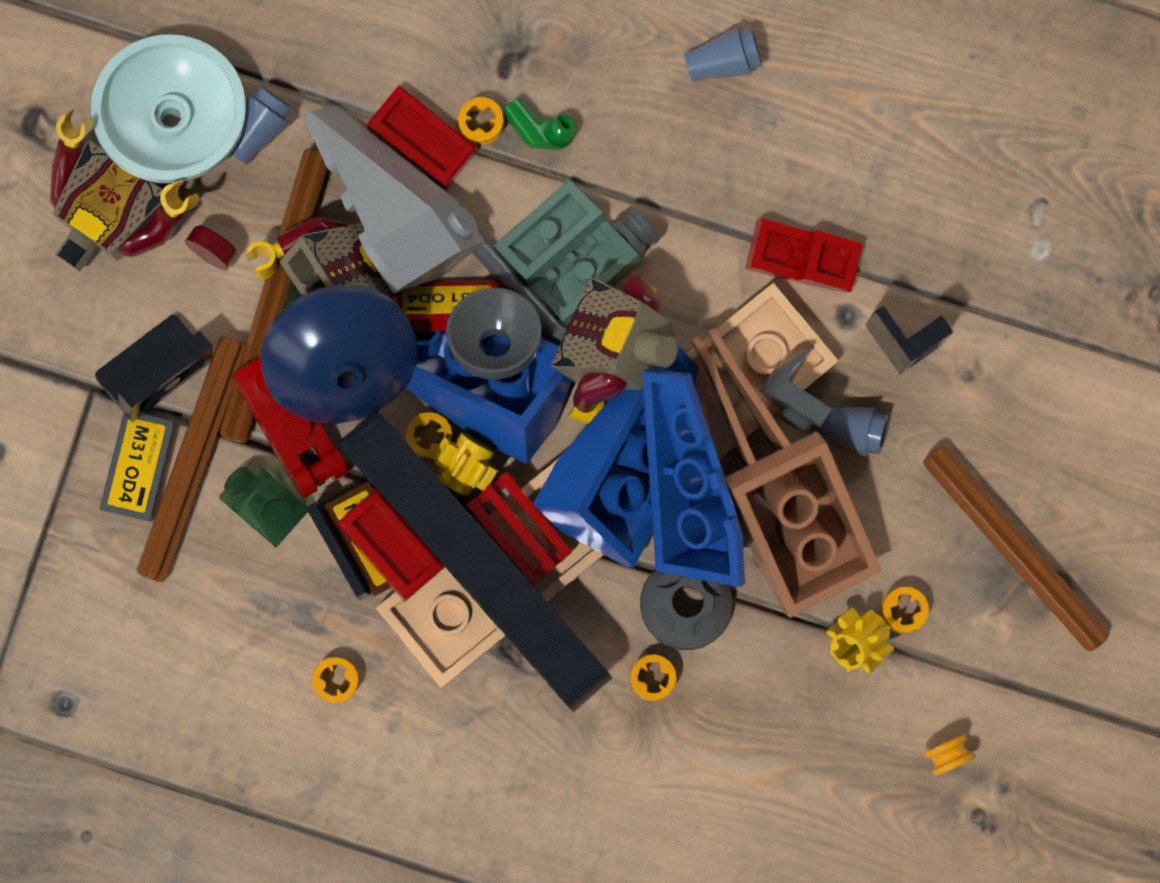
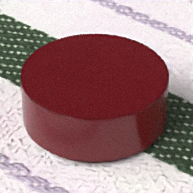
(211, 247)

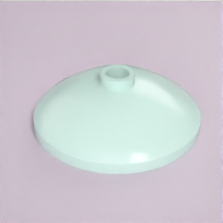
(163, 79)

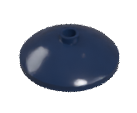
(332, 334)

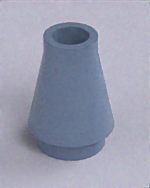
(725, 56)
(264, 121)
(856, 429)

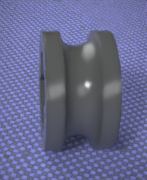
(636, 230)

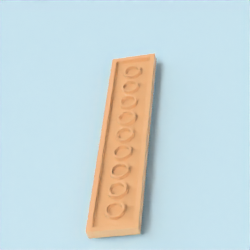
(445, 623)

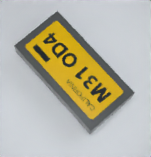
(137, 467)

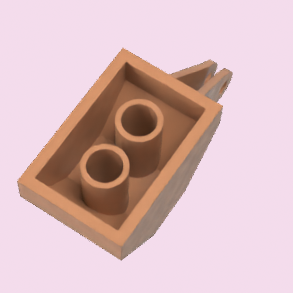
(790, 502)

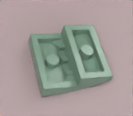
(565, 247)

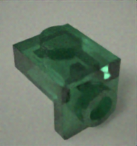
(262, 502)

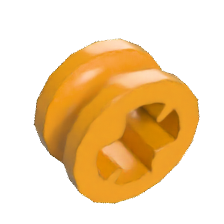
(482, 106)
(423, 421)
(917, 619)
(665, 667)
(319, 684)
(949, 754)

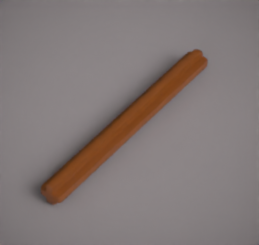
(300, 208)

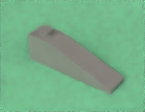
(408, 220)

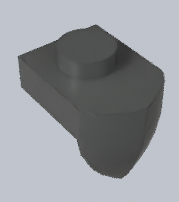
(798, 406)

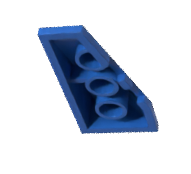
(502, 413)
(603, 479)
(690, 502)

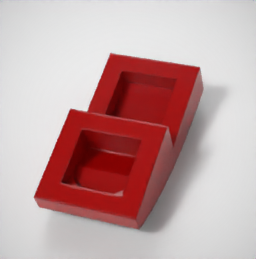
(804, 255)

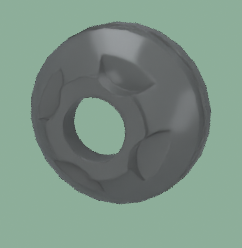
(494, 313)
(680, 631)

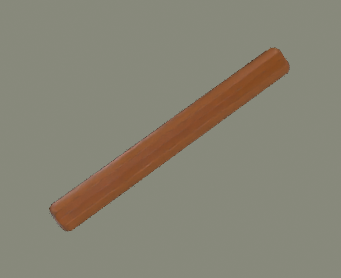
(191, 461)
(1016, 548)

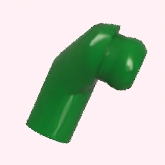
(539, 132)

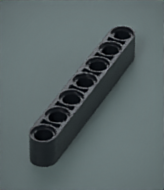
(475, 560)

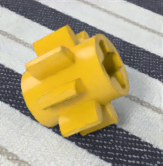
(464, 464)
(860, 640)

